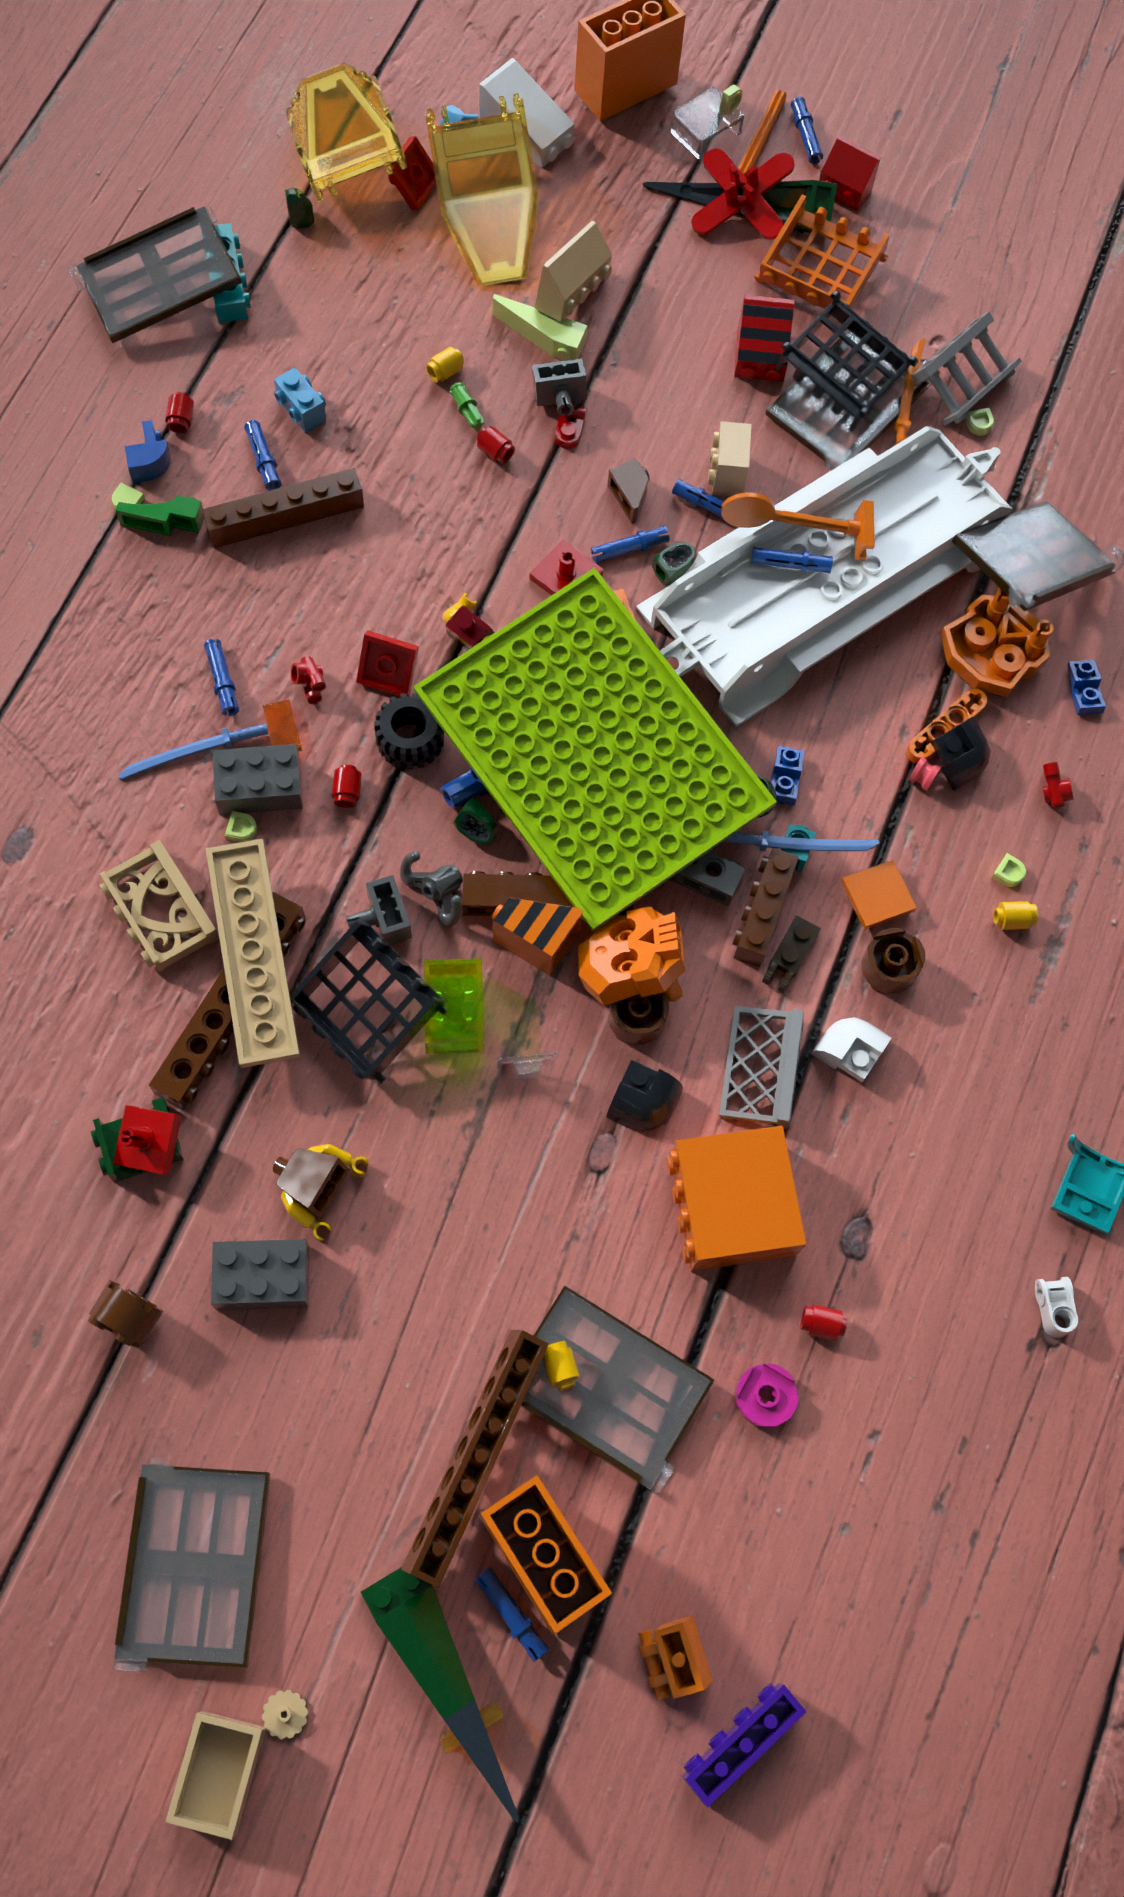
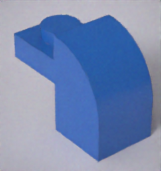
(150, 458)

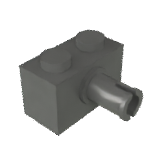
(560, 384)
(385, 912)

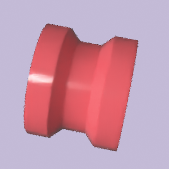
(924, 773)

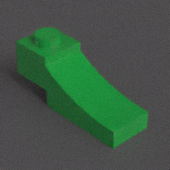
(162, 518)

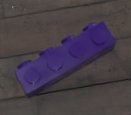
(743, 1744)

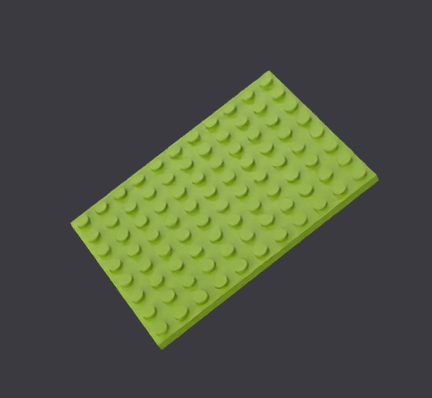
(594, 748)

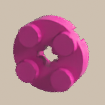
(750, 1402)

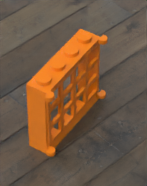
(839, 234)

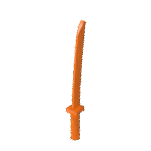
(903, 424)

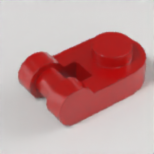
(569, 433)

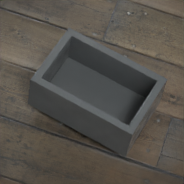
(257, 779)
(260, 1274)

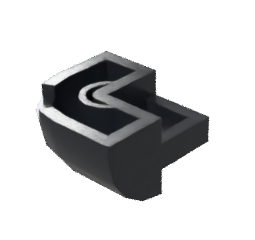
(962, 752)
(644, 1098)

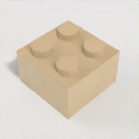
(729, 459)

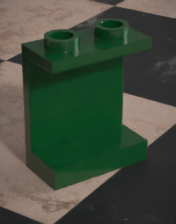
(106, 1138)

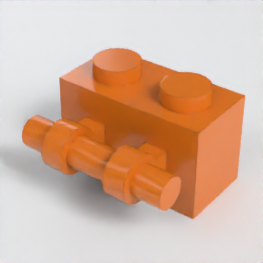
(681, 1656)

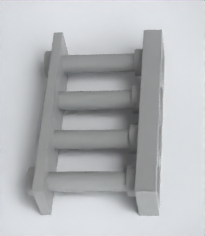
(946, 358)

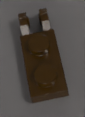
(792, 951)

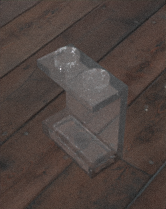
(701, 121)

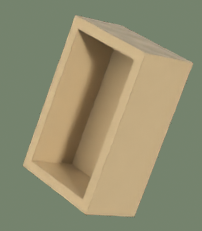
(216, 1775)

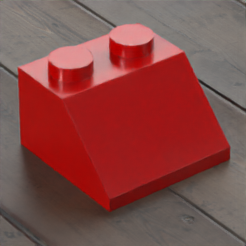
(852, 170)

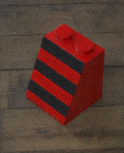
(761, 332)

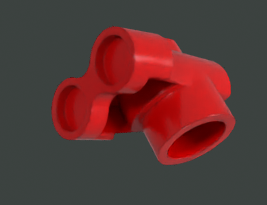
(311, 677)
(1057, 790)

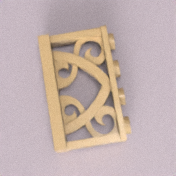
(162, 870)

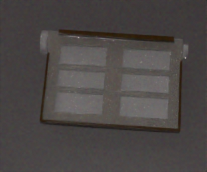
(157, 272)
(828, 434)
(1037, 555)
(629, 1391)
(192, 1567)

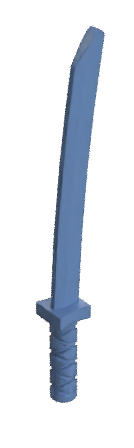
(226, 738)
(800, 843)

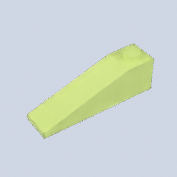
(559, 339)

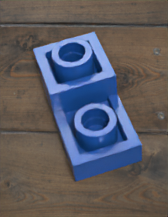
(1084, 686)
(787, 774)

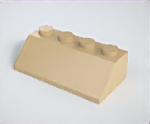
(574, 273)

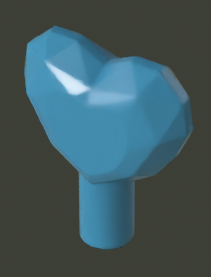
(457, 115)

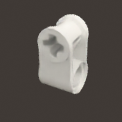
(1056, 1299)

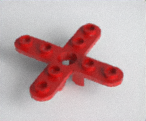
(752, 203)

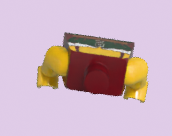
(464, 625)

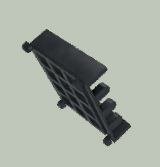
(824, 382)
(398, 970)

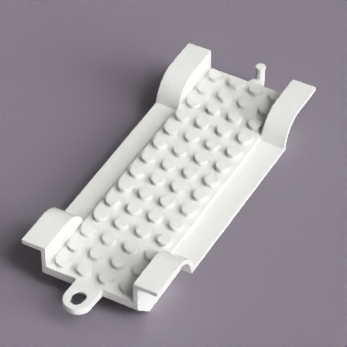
(767, 624)

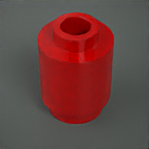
(179, 412)
(495, 444)
(346, 786)
(823, 1322)

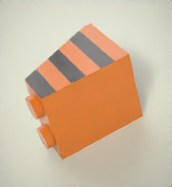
(536, 931)

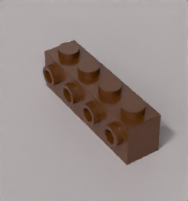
(766, 906)

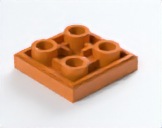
(878, 894)

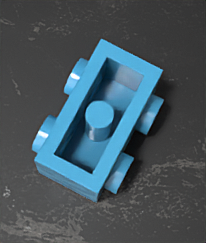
(300, 400)

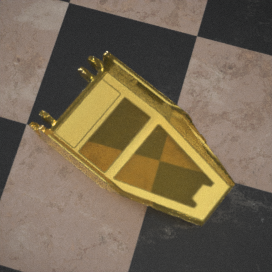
(342, 127)
(487, 190)

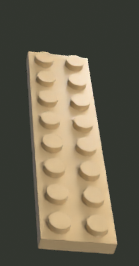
(252, 953)

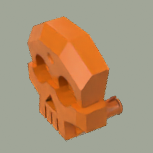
(1006, 634)
(633, 957)

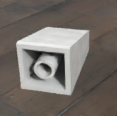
(547, 124)

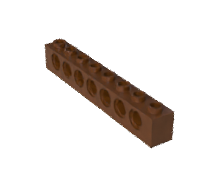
(213, 1008)
(474, 1457)

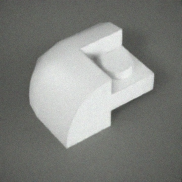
(852, 1046)

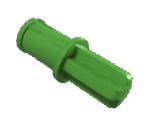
(467, 405)

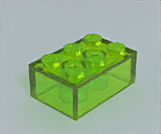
(462, 988)

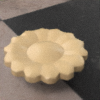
(285, 1714)

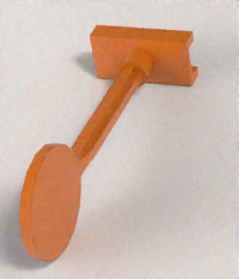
(755, 509)

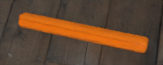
(763, 131)

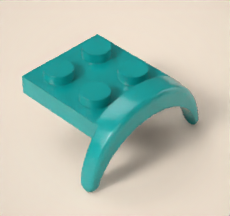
(1090, 1188)

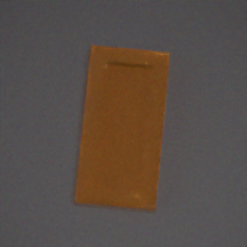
(281, 723)

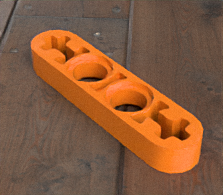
(944, 723)

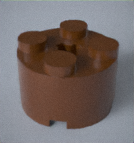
(893, 961)
(641, 1027)
(125, 1313)

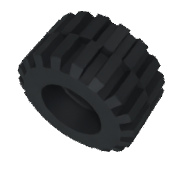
(404, 750)

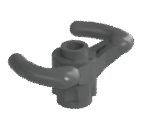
(437, 887)

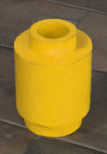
(445, 364)
(1015, 915)
(560, 1366)

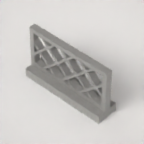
(787, 1066)

